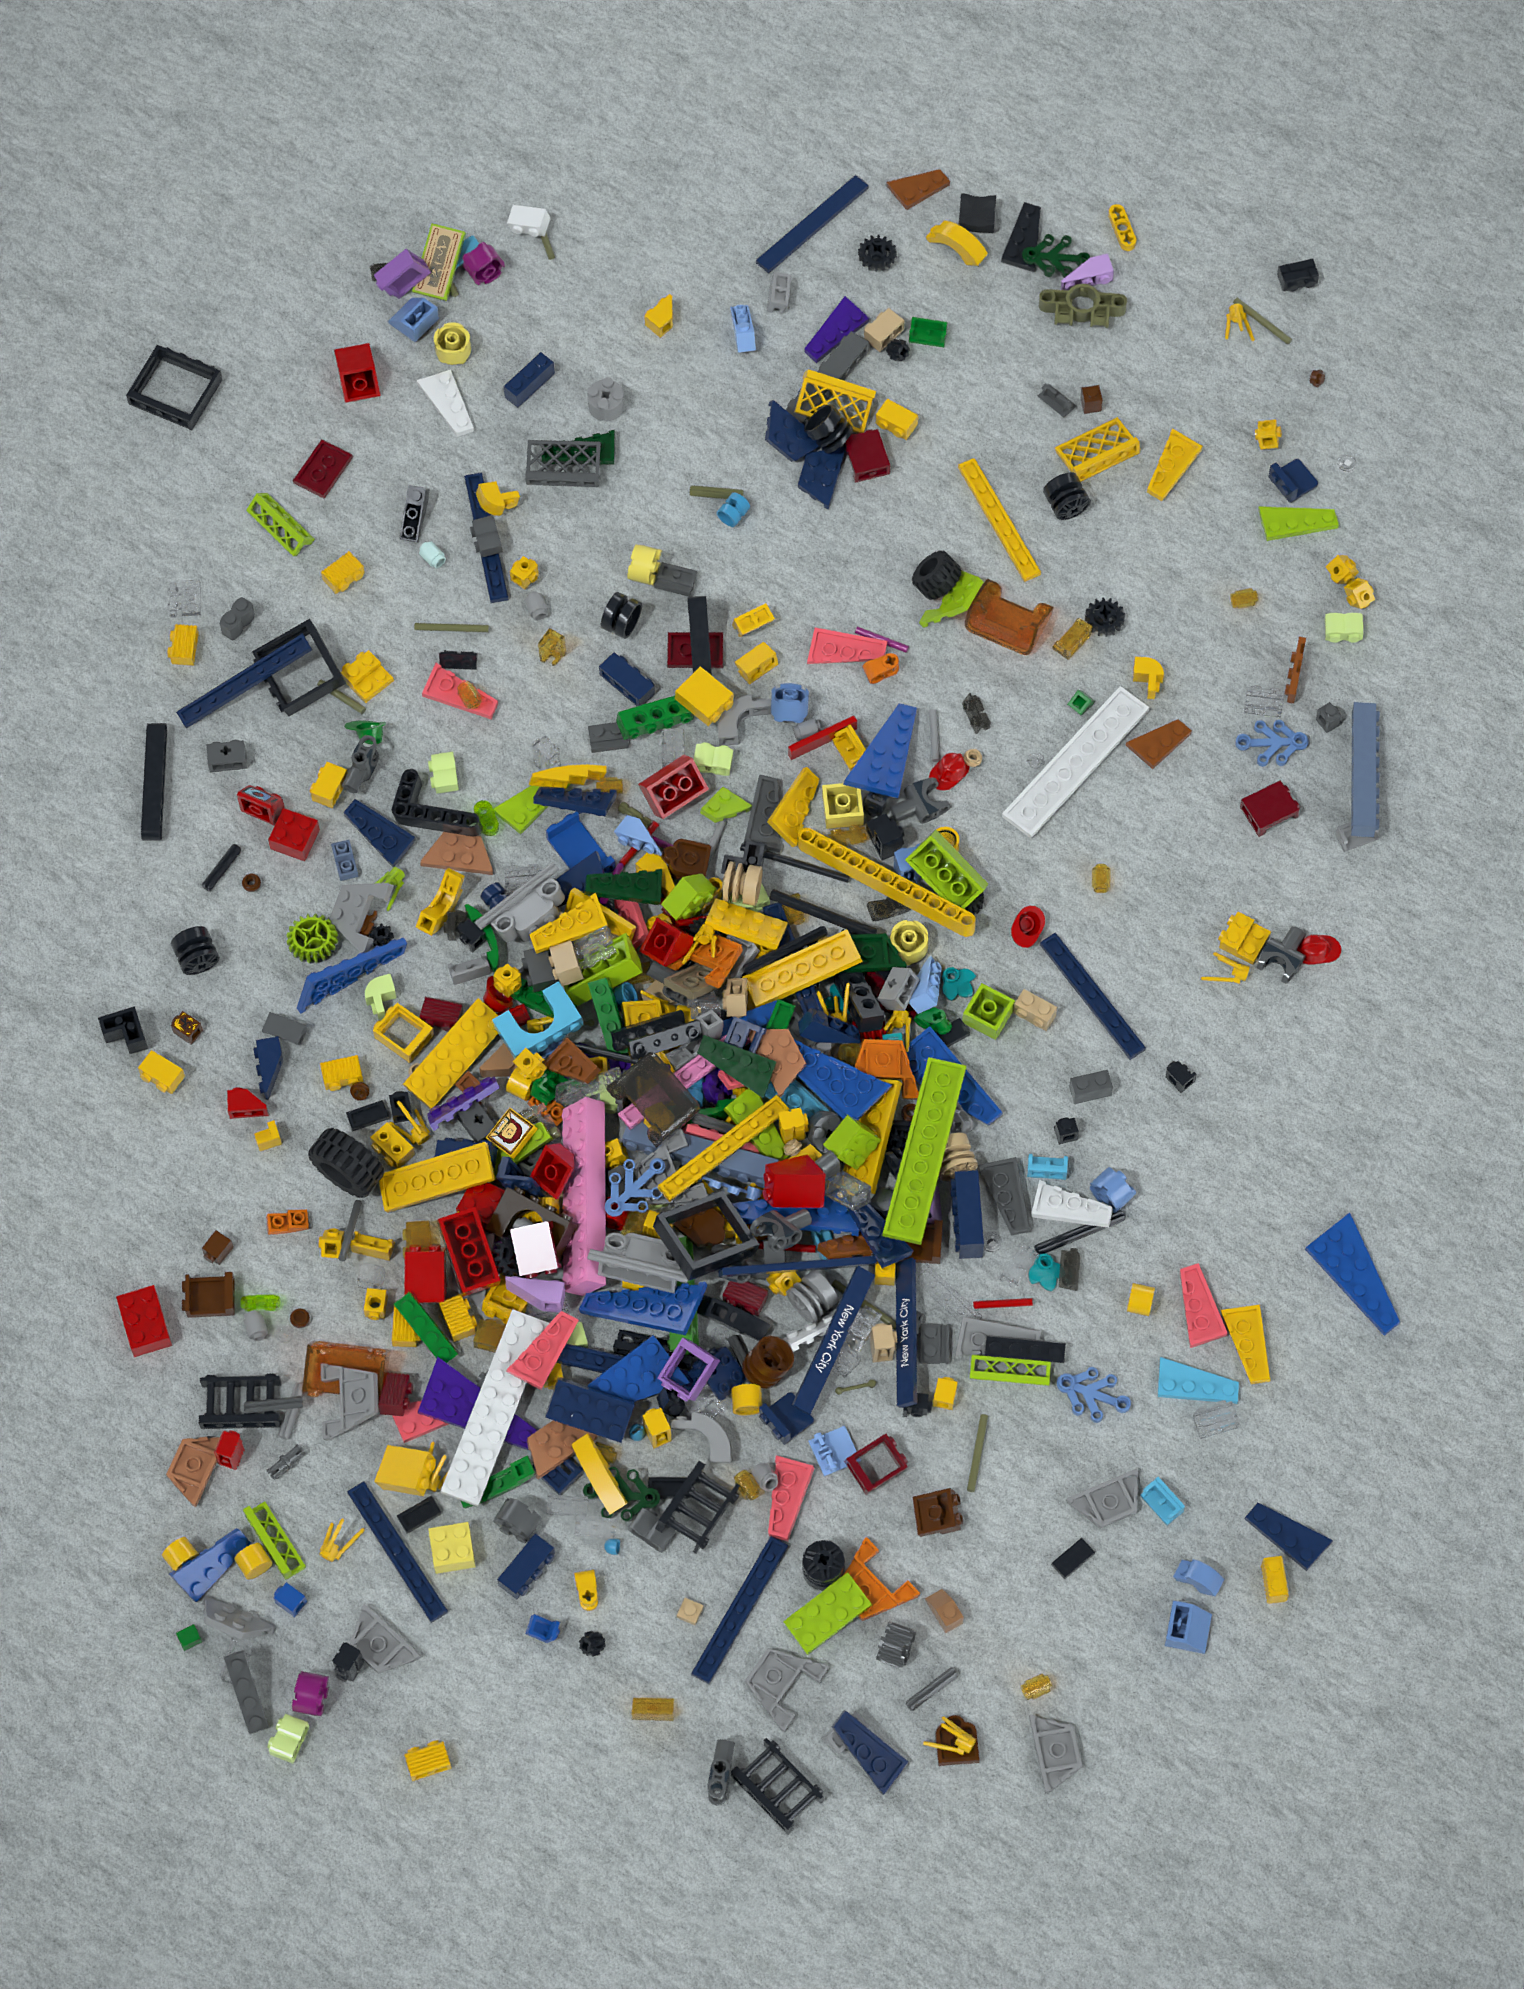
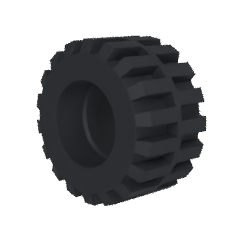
(936, 575)

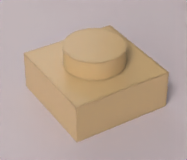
(690, 1611)

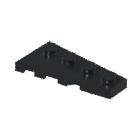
(1023, 236)

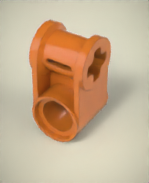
(880, 668)

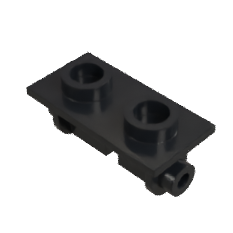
(456, 660)

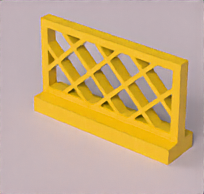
(839, 386)
(1104, 458)

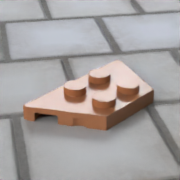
(459, 854)
(781, 1047)
(553, 1446)
(193, 1466)

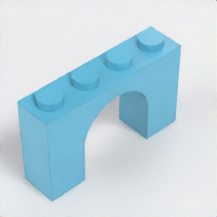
(565, 1021)

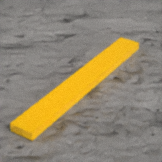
(999, 520)
(722, 1148)

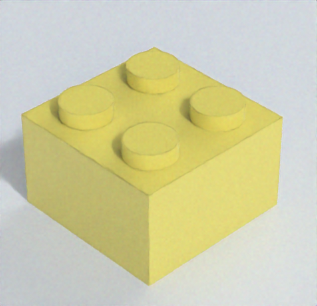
(842, 806)
(451, 1547)

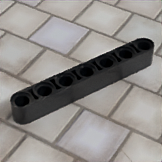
(154, 782)

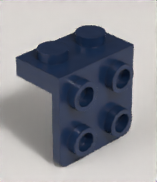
(1292, 479)
(511, 1175)
(724, 1377)
(784, 1419)

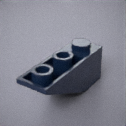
(826, 1029)
(270, 1063)

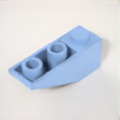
(743, 328)
(635, 834)
(927, 989)

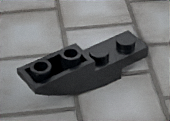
(733, 1318)

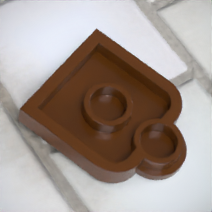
(687, 857)
(703, 1228)
(946, 1738)

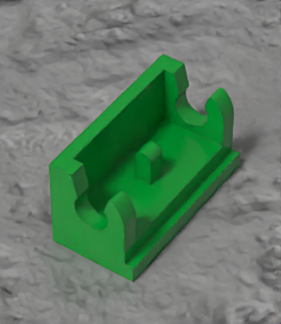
(928, 332)
(545, 1087)

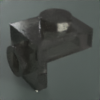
(454, 918)

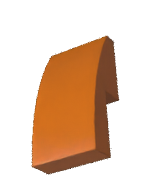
(553, 1108)
(287, 1222)

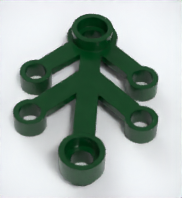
(1053, 256)
(629, 1495)

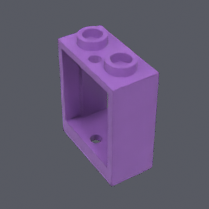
(402, 274)
(684, 1345)

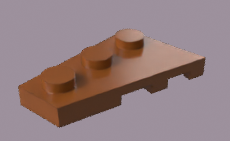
(918, 187)
(1294, 672)
(1159, 743)
(572, 1063)
(844, 1247)

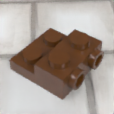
(937, 1512)

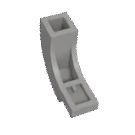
(740, 710)
(711, 1026)
(716, 1435)

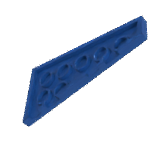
(884, 760)
(345, 973)
(839, 1084)
(972, 1096)
(830, 1217)
(1349, 1265)
(648, 1307)
(637, 1373)

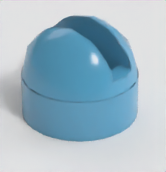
(639, 1435)
(612, 1546)

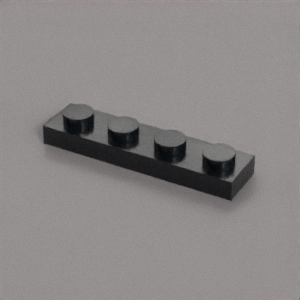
(1025, 1349)

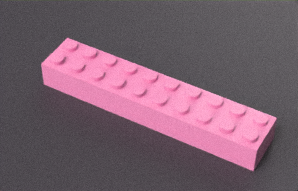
(584, 1194)

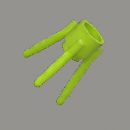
(393, 877)

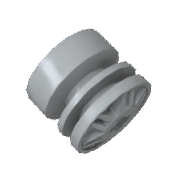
(812, 1295)

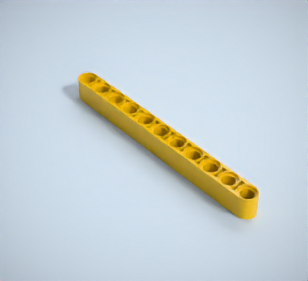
(886, 882)

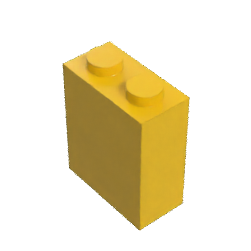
(704, 696)
(405, 1470)

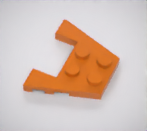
(725, 957)
(888, 1061)
(871, 1586)

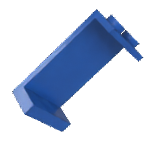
(575, 843)

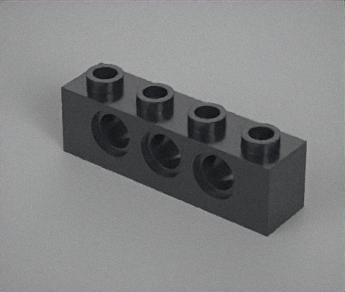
(861, 1003)

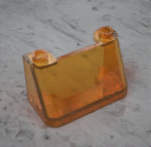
(1006, 621)
(342, 1355)

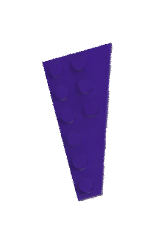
(452, 1398)

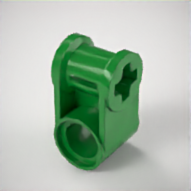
(935, 1019)

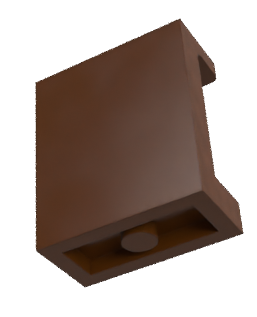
(930, 1248)
(209, 1296)

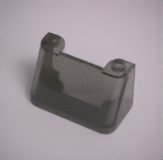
(656, 1096)

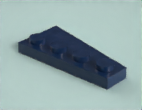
(576, 799)

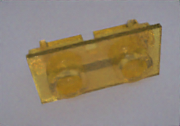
(854, 834)

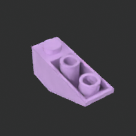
(1092, 272)
(540, 1293)

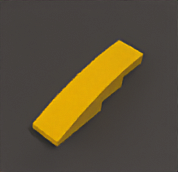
(571, 774)
(598, 1473)

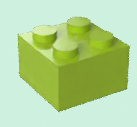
(689, 897)
(988, 1011)
(852, 1142)

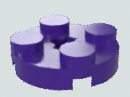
(714, 1088)

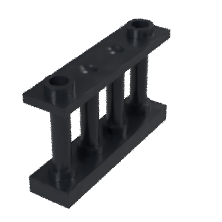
(656, 1034)
(230, 1419)
(687, 1490)
(771, 1805)

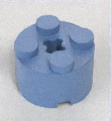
(789, 703)
(1112, 1189)

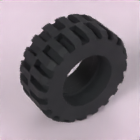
(346, 1162)

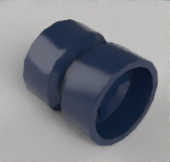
(493, 894)

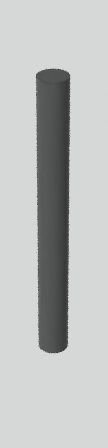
(350, 1230)

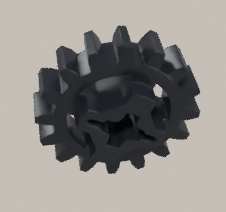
(877, 253)
(1113, 614)
(503, 1259)

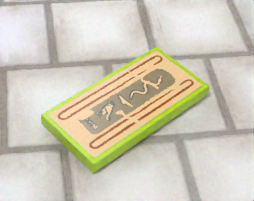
(441, 256)

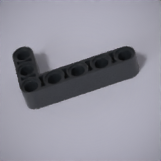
(699, 633)
(430, 813)

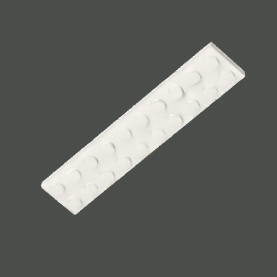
(1075, 762)
(491, 1413)

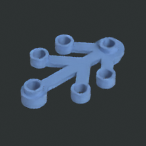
(1274, 742)
(632, 1189)
(752, 1192)
(1090, 1392)

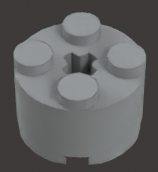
(605, 399)

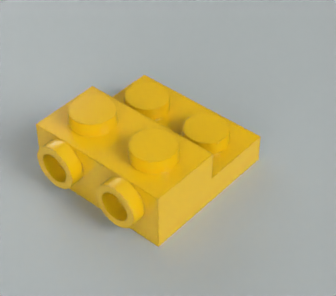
(366, 676)
(1243, 938)
(500, 1302)

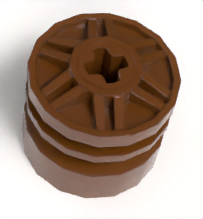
(768, 1362)

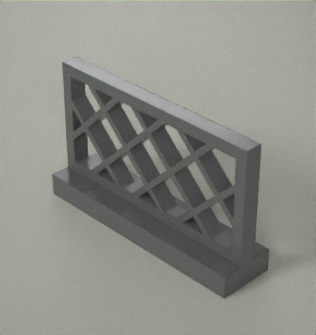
(559, 478)

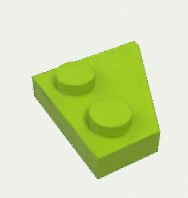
(724, 805)

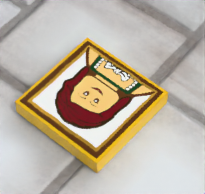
(511, 1133)

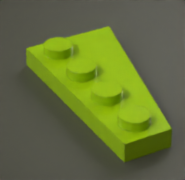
(1290, 522)
(520, 809)
(538, 1140)
(768, 1141)

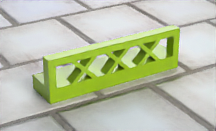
(284, 519)
(1012, 1378)
(267, 1540)

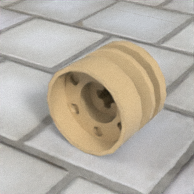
(742, 883)
(957, 1157)

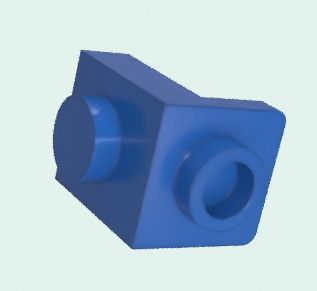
(543, 1629)

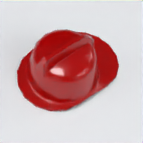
(949, 771)
(1027, 926)
(1319, 949)
(494, 999)

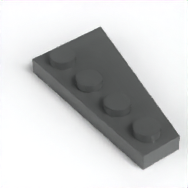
(764, 804)
(1006, 1188)

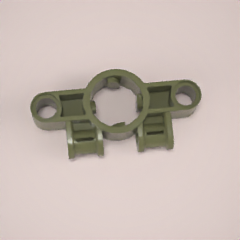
(1103, 305)

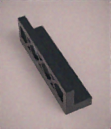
(623, 1348)

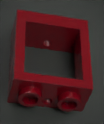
(858, 1473)

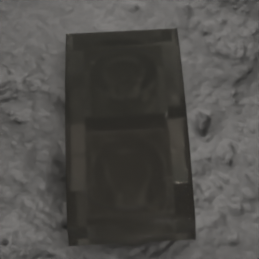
(885, 909)

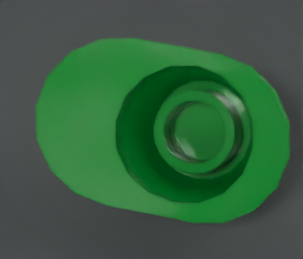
(365, 728)

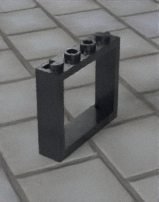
(165, 411)
(306, 627)
(713, 1262)

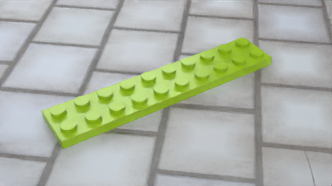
(924, 1151)

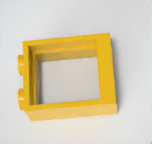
(417, 1044)

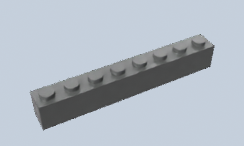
(838, 365)

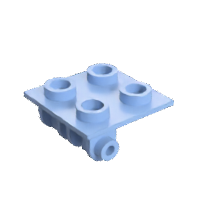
(832, 1449)

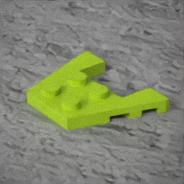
(956, 600)

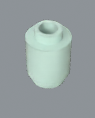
(432, 554)

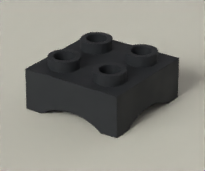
(977, 213)

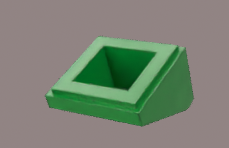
(1080, 702)
(189, 1637)

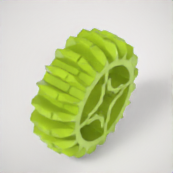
(321, 945)

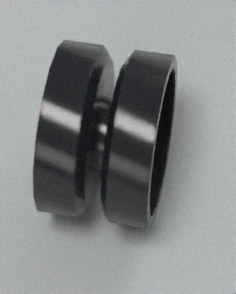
(621, 615)

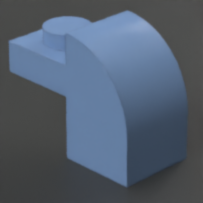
(1200, 1575)

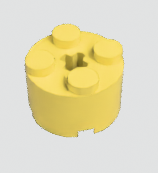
(452, 344)
(644, 564)
(910, 941)

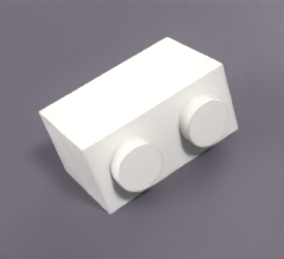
(528, 220)

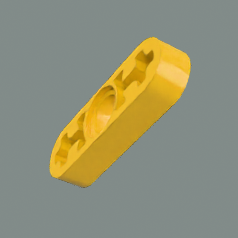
(1123, 220)

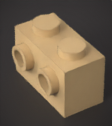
(883, 329)
(566, 963)
(736, 997)
(1035, 1010)
(882, 1342)

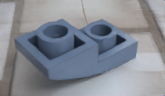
(344, 860)

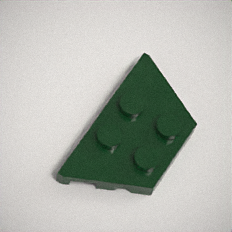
(876, 954)

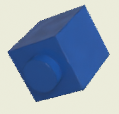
(289, 1599)

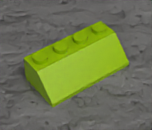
(946, 870)
(619, 968)

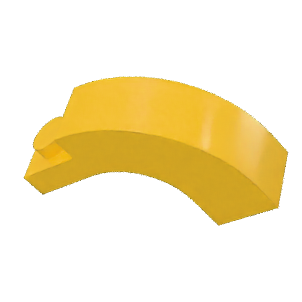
(960, 240)
(447, 897)

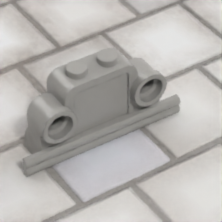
(526, 907)
(638, 1261)

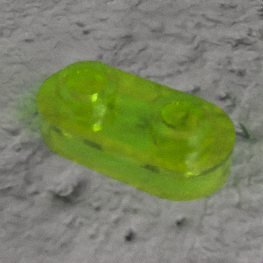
(488, 818)
(265, 1302)

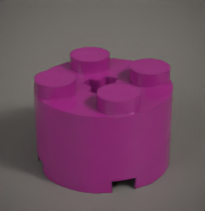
(483, 263)
(310, 1692)

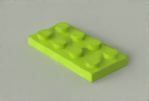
(827, 1613)

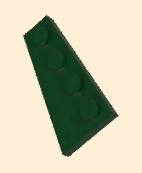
(607, 450)
(633, 887)
(744, 1066)

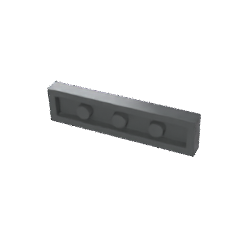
(246, 1692)

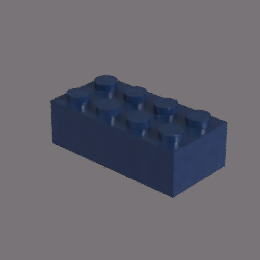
(967, 1214)
(589, 1409)

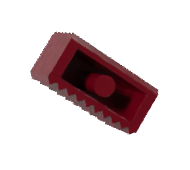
(440, 1013)
(745, 1296)
(394, 1394)

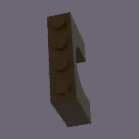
(516, 1204)

